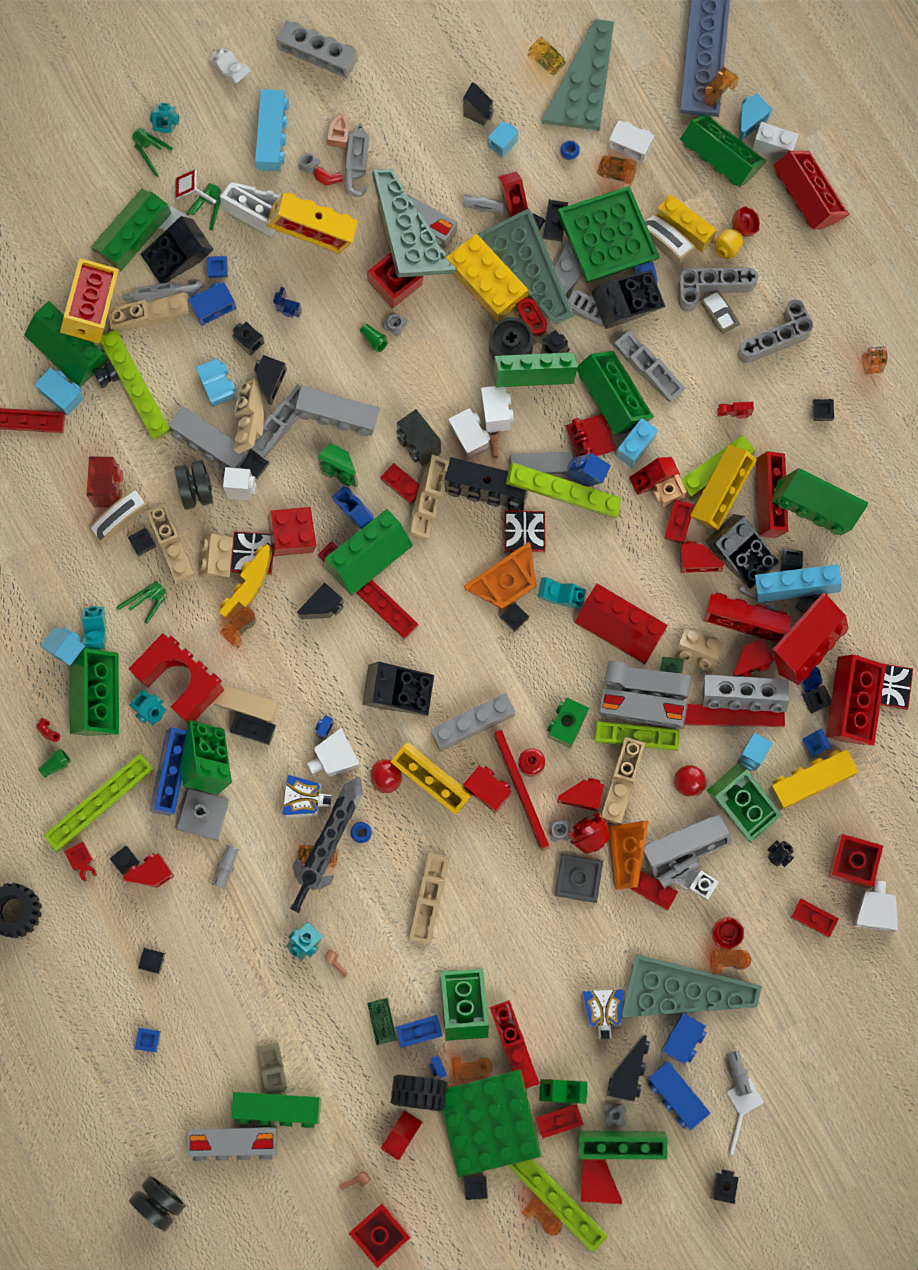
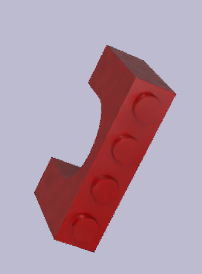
(166, 654)

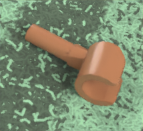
(494, 439)
(331, 957)
(362, 1178)

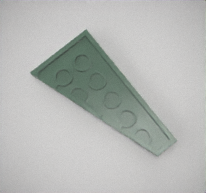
(582, 91)
(407, 232)
(525, 254)
(670, 989)

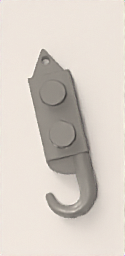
(356, 159)
(160, 291)

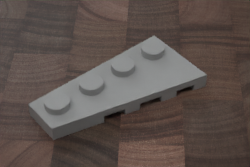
(568, 268)

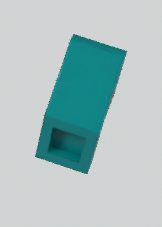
(561, 594)
(94, 627)

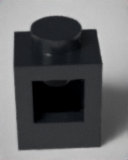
(250, 343)
(555, 343)
(719, 1193)

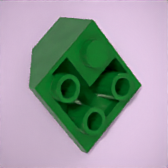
(337, 463)

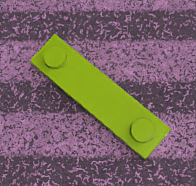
(699, 478)
(653, 736)

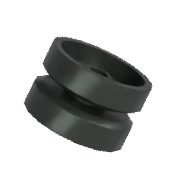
(510, 337)
(197, 484)
(157, 1203)

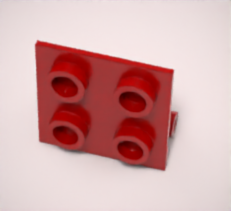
(590, 436)

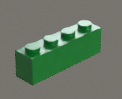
(534, 369)
(276, 1107)
(622, 1145)

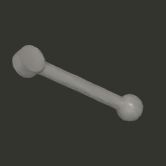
(772, 607)

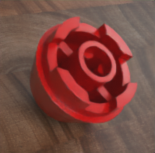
(590, 834)

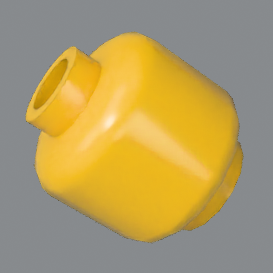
(728, 243)

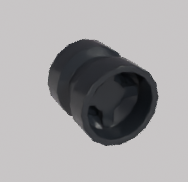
(106, 375)

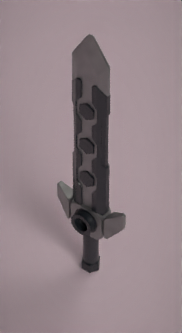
(311, 875)

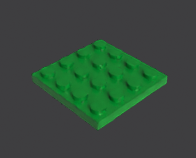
(608, 234)
(490, 1123)

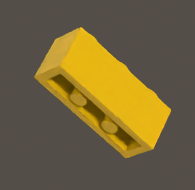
(687, 222)

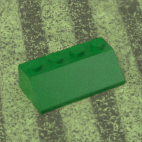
(722, 150)
(132, 229)
(70, 354)
(613, 391)
(819, 501)
(368, 552)
(94, 693)

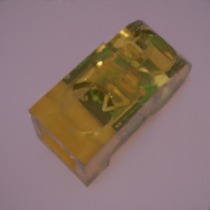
(546, 56)

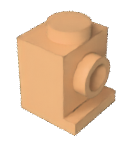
(666, 498)

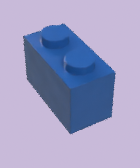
(212, 303)
(587, 470)
(684, 1039)

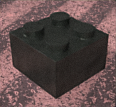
(418, 437)

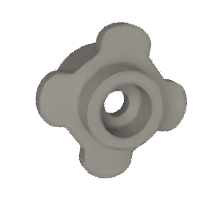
(308, 163)
(394, 318)
(554, 826)
(610, 1119)

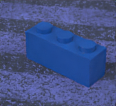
(677, 1096)

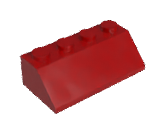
(810, 189)
(747, 618)
(621, 623)
(810, 639)
(856, 700)

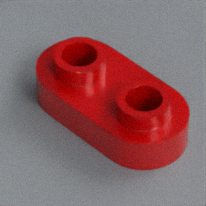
(533, 317)

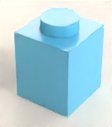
(503, 138)

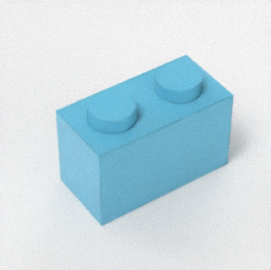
(59, 391)
(636, 443)
(63, 645)
(754, 752)

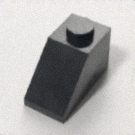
(477, 105)
(270, 376)
(322, 604)

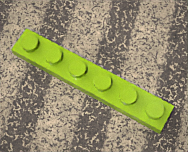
(134, 384)
(563, 490)
(98, 802)
(560, 1203)

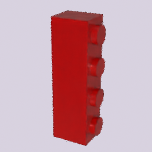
(771, 518)

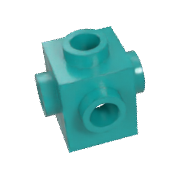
(164, 118)
(148, 707)
(304, 941)

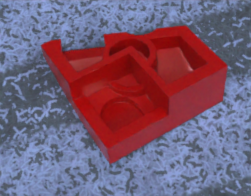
(598, 1183)

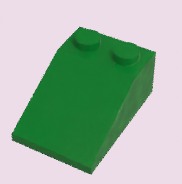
(744, 802)
(464, 1004)

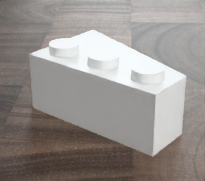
(249, 205)

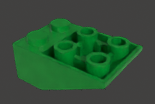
(205, 759)

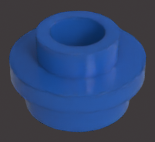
(569, 145)
(356, 827)

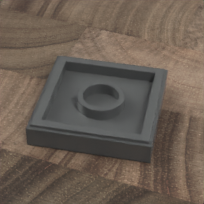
(579, 878)

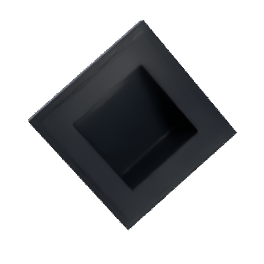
(791, 560)
(817, 699)

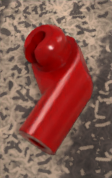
(325, 178)
(48, 734)

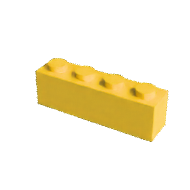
(723, 487)
(431, 778)
(813, 779)

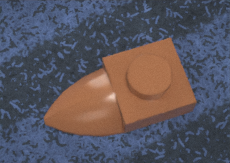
(338, 132)

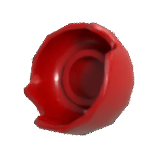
(746, 221)
(385, 776)
(690, 781)
(727, 933)

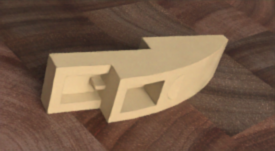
(149, 313)
(250, 415)
(171, 544)
(623, 780)

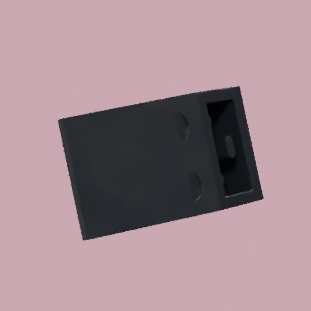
(176, 250)
(627, 298)
(742, 549)
(397, 689)
(625, 1077)

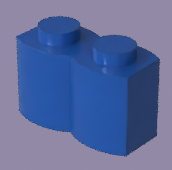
(352, 507)

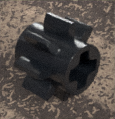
(780, 853)

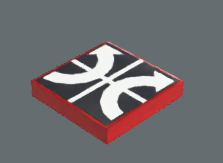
(522, 528)
(245, 546)
(897, 687)

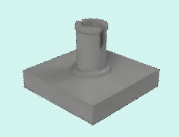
(203, 814)

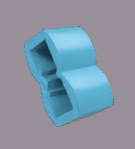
(215, 382)

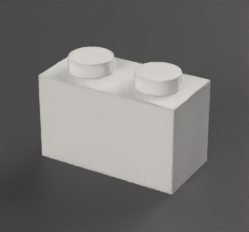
(774, 140)
(631, 141)
(495, 408)
(469, 433)
(239, 484)

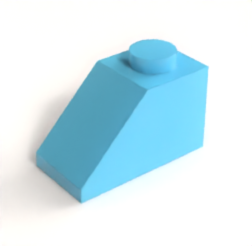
(752, 113)

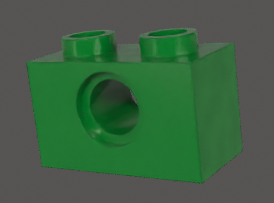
(572, 710)

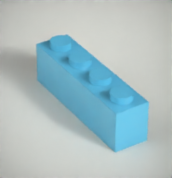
(271, 130)
(798, 583)

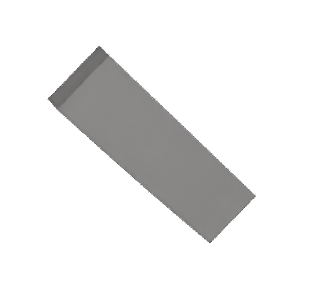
(649, 366)
(277, 424)

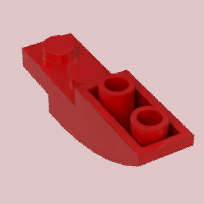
(514, 1042)

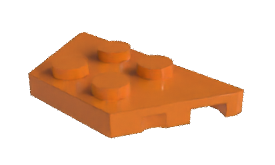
(507, 579)

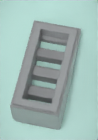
(583, 298)

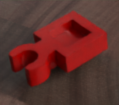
(739, 409)
(80, 858)

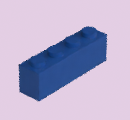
(169, 773)

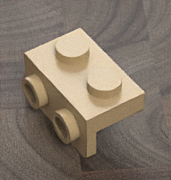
(215, 556)
(698, 650)

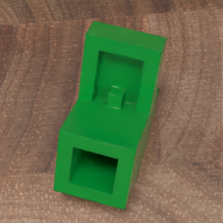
(563, 1091)

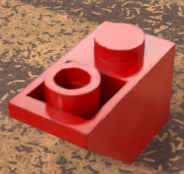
(653, 473)
(753, 658)
(151, 873)

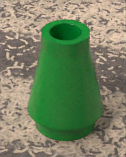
(375, 339)
(56, 761)

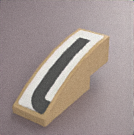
(669, 239)
(119, 516)

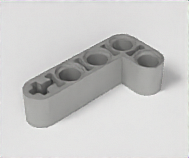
(717, 275)
(773, 335)
(647, 681)

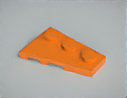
(627, 853)

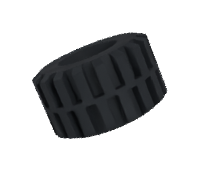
(30, 912)
(419, 1092)

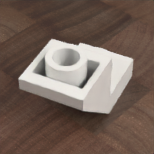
(228, 65)
(698, 883)

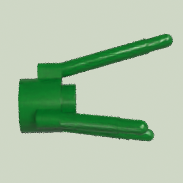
(145, 139)
(212, 191)
(153, 592)

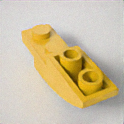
(255, 575)

